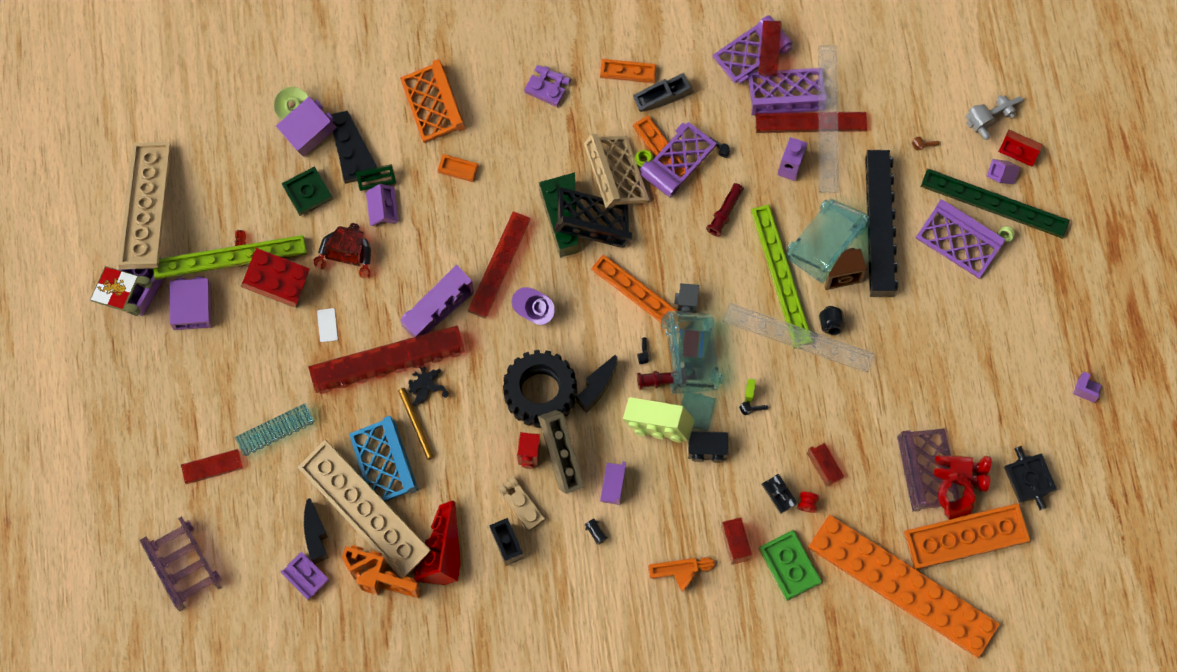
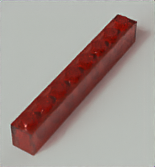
(386, 359)

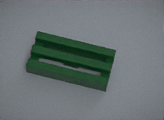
(374, 177)

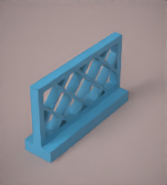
(399, 455)

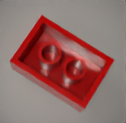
(275, 277)

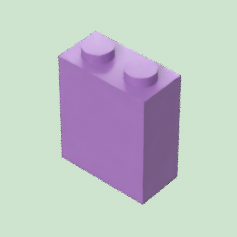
(306, 126)
(190, 303)

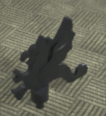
(425, 380)

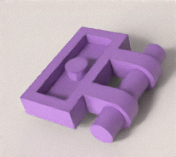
(544, 90)

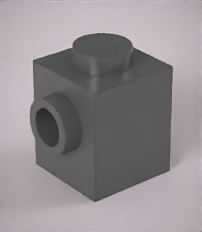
(687, 297)

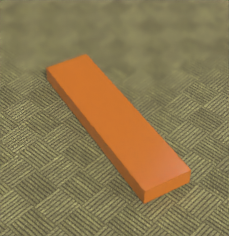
(656, 142)

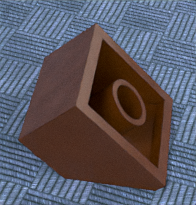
(847, 270)

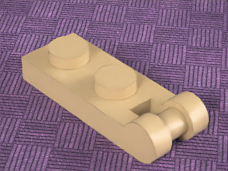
(521, 504)

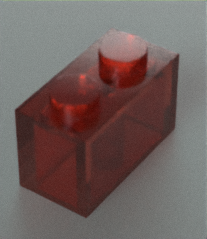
(736, 541)

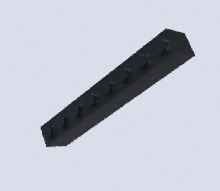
(880, 227)

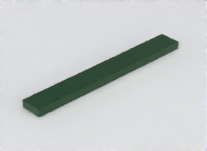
(995, 203)

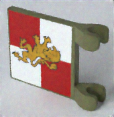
(116, 289)

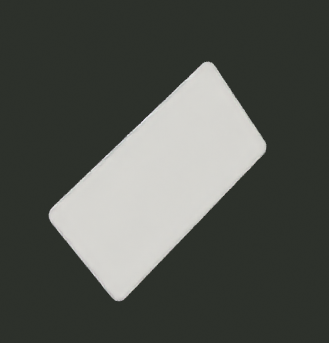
(327, 325)

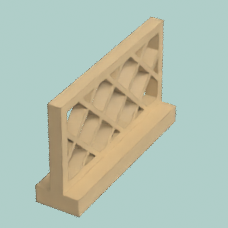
(603, 171)

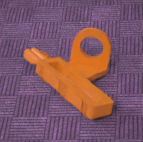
(682, 570)

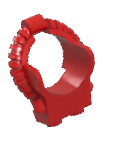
(962, 506)

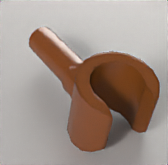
(918, 143)

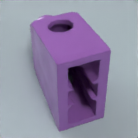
(794, 156)

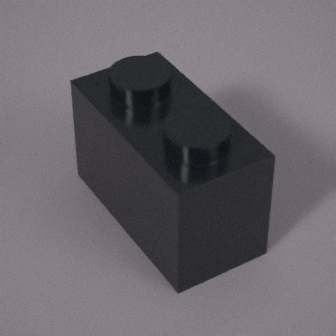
(708, 446)
(506, 541)

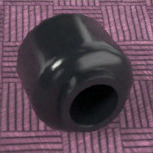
(832, 320)

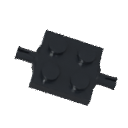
(1030, 478)

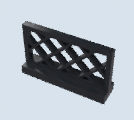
(592, 230)

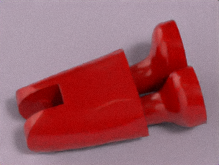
(964, 466)

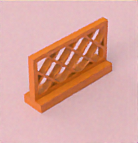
(448, 99)

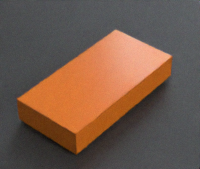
(458, 168)

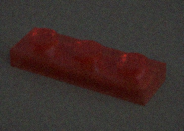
(770, 48)

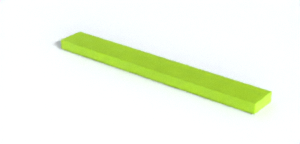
(227, 257)
(778, 266)

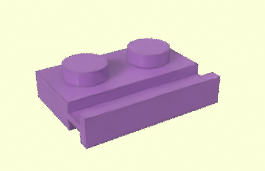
(304, 576)

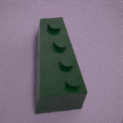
(548, 189)

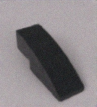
(663, 93)
(597, 384)
(314, 533)

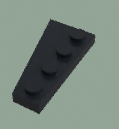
(351, 148)

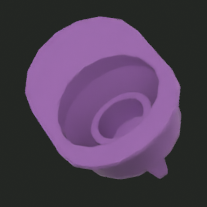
(533, 305)

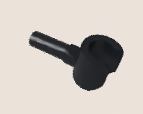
(723, 148)
(643, 357)
(747, 409)

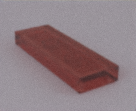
(211, 466)

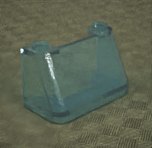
(827, 238)
(692, 351)

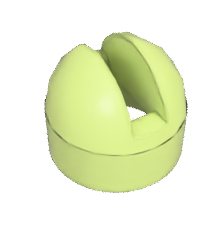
(1010, 230)

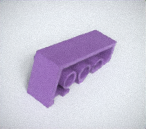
(438, 303)

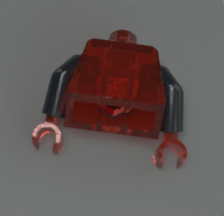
(346, 246)

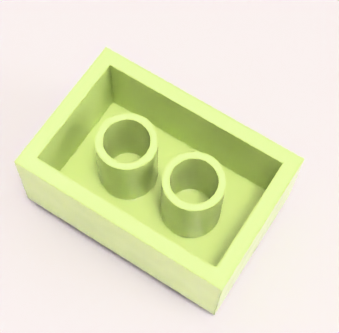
(658, 420)

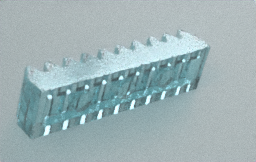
(274, 429)

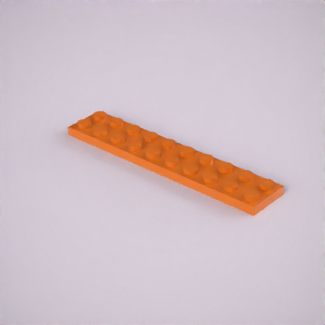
(903, 586)

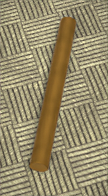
(416, 424)

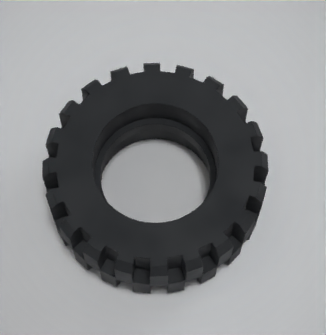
(539, 364)

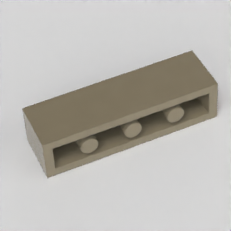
(561, 451)

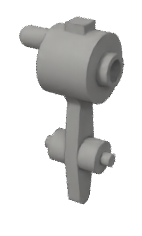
(981, 117)

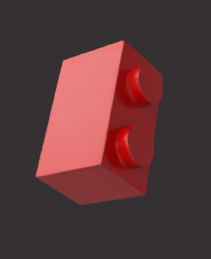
(528, 450)

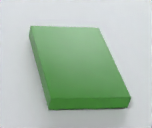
(790, 565)

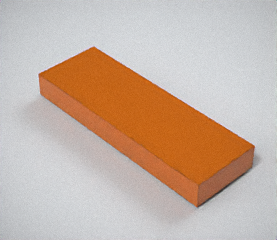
(628, 70)

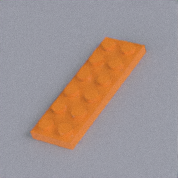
(966, 536)

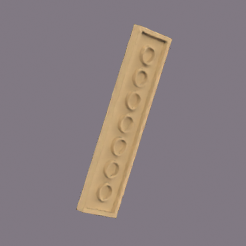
(145, 206)
(364, 509)

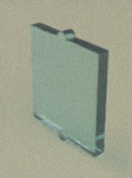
(700, 408)

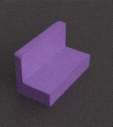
(382, 204)
(613, 483)

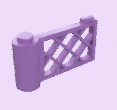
(785, 47)
(661, 175)

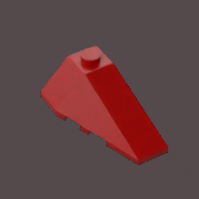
(444, 561)

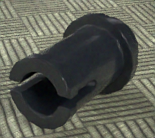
(595, 531)

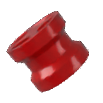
(808, 502)

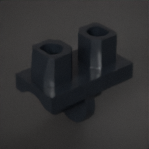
(779, 493)

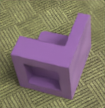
(1003, 171)
(1086, 388)

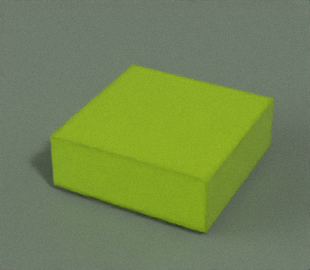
(749, 390)

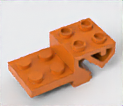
(372, 573)

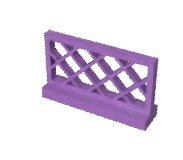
(788, 102)
(968, 224)

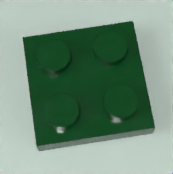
(307, 191)

